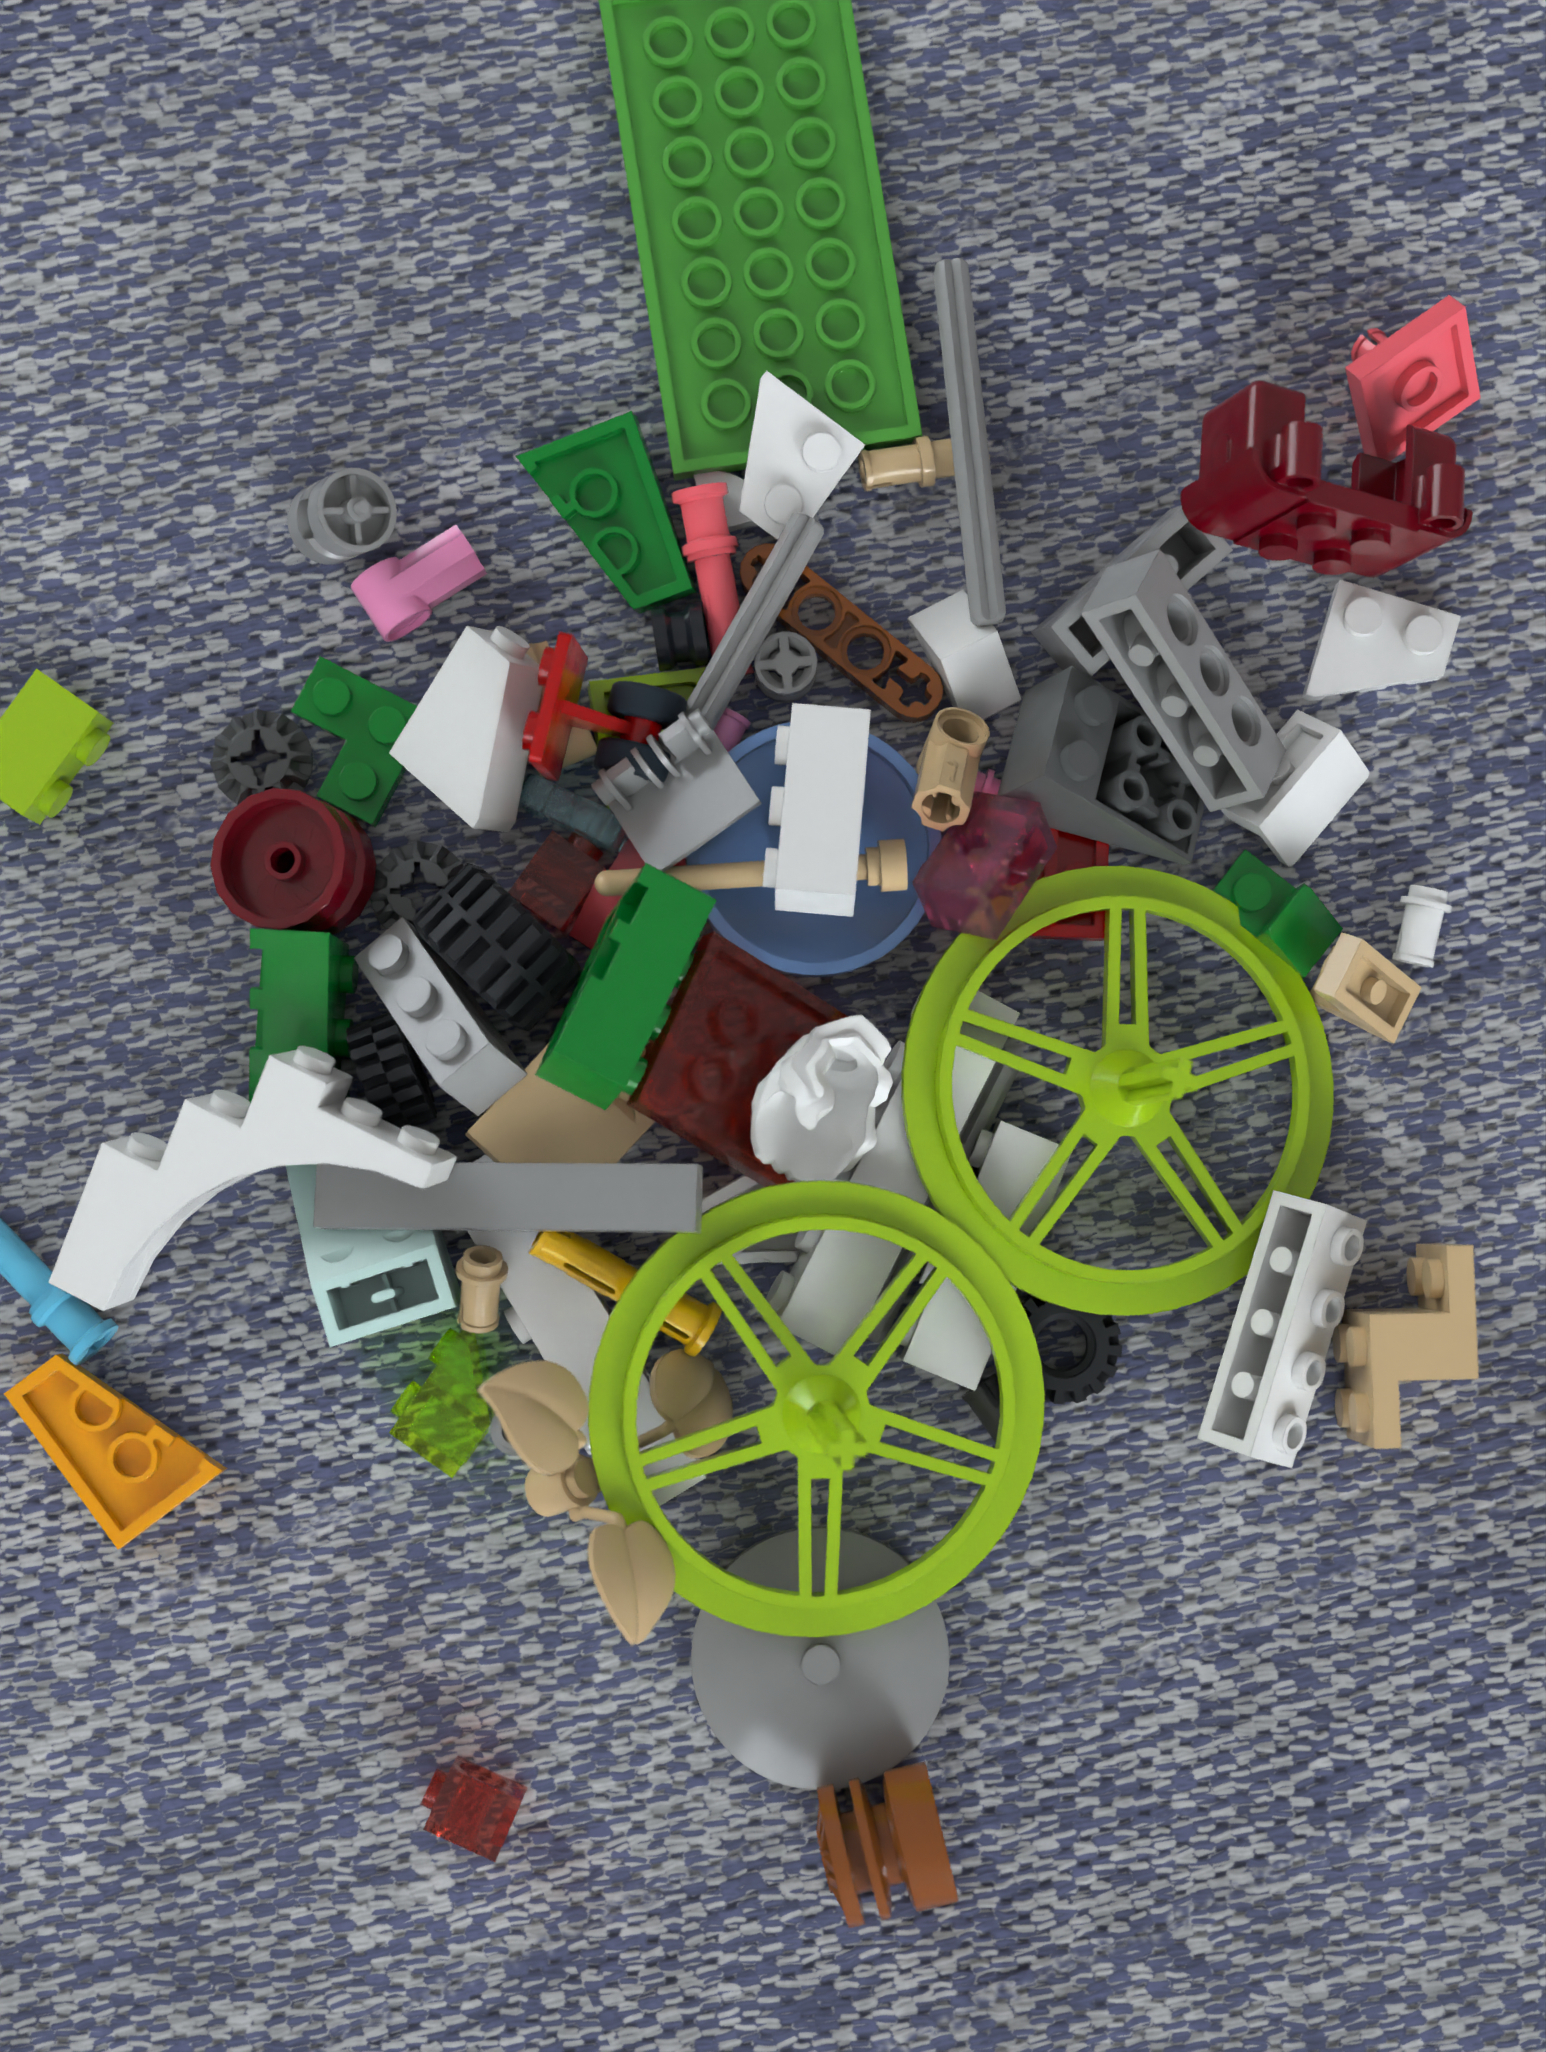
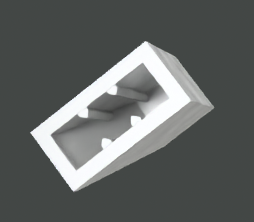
(471, 728)

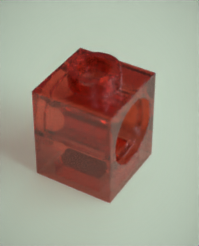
(558, 880)
(472, 1807)

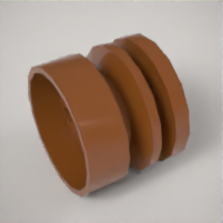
(885, 1845)

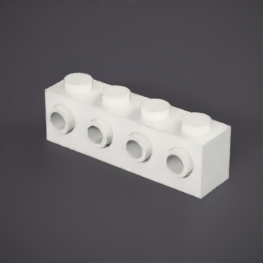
(1283, 1329)

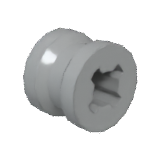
(785, 654)

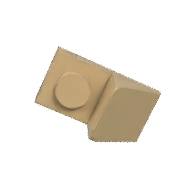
(1364, 988)

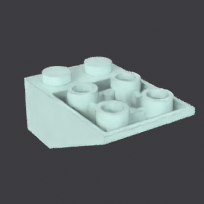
(370, 1276)

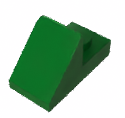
(1277, 914)

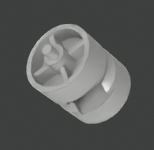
(342, 516)

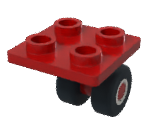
(638, 709)

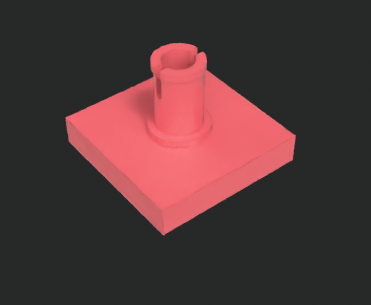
(1412, 377)

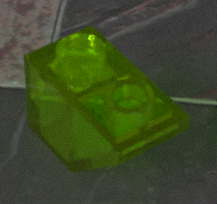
(447, 1413)

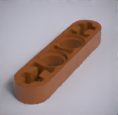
(846, 627)

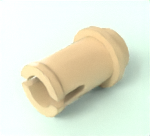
(480, 1276)

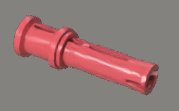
(710, 550)

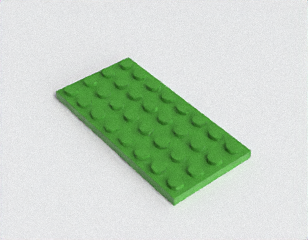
(758, 219)

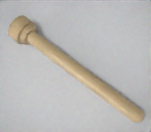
(879, 866)

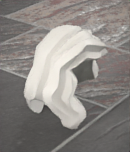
(821, 1101)

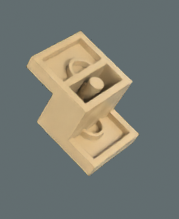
(1407, 1343)

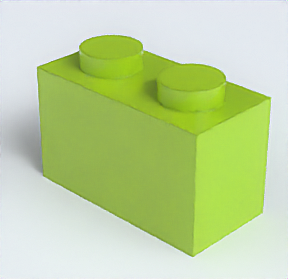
(45, 744)

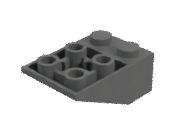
(1101, 769)

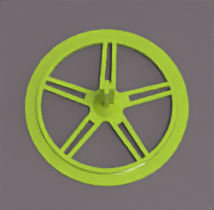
(1119, 1089)
(818, 1408)

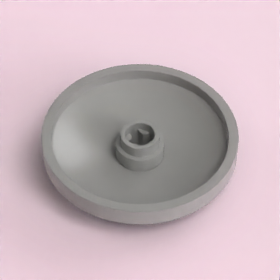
(825, 1704)

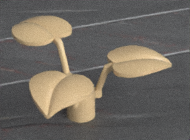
(542, 1416)

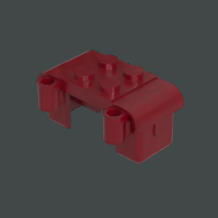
(1268, 494)

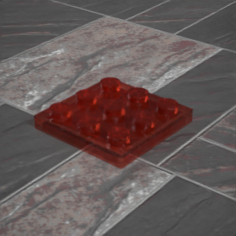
(718, 1045)

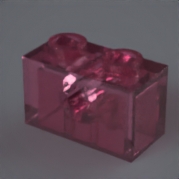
(985, 865)

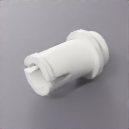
(1421, 925)

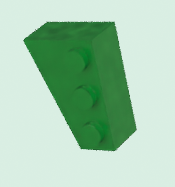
(626, 988)
(300, 996)

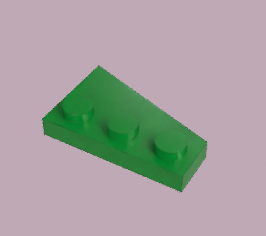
(616, 507)

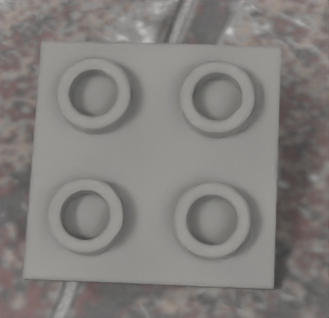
(691, 806)

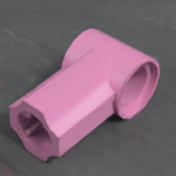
(403, 591)

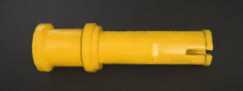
(689, 1320)

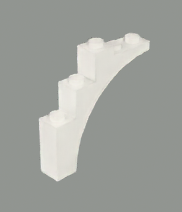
(149, 1188)

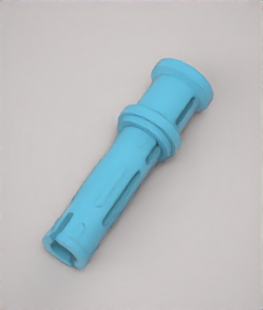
(63, 1314)

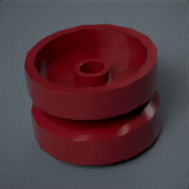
(293, 863)

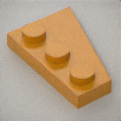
(110, 1449)

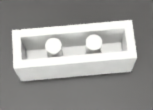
(818, 809)

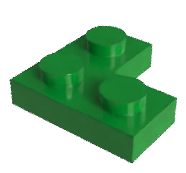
(370, 724)

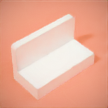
(1307, 790)

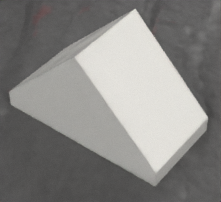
(966, 657)

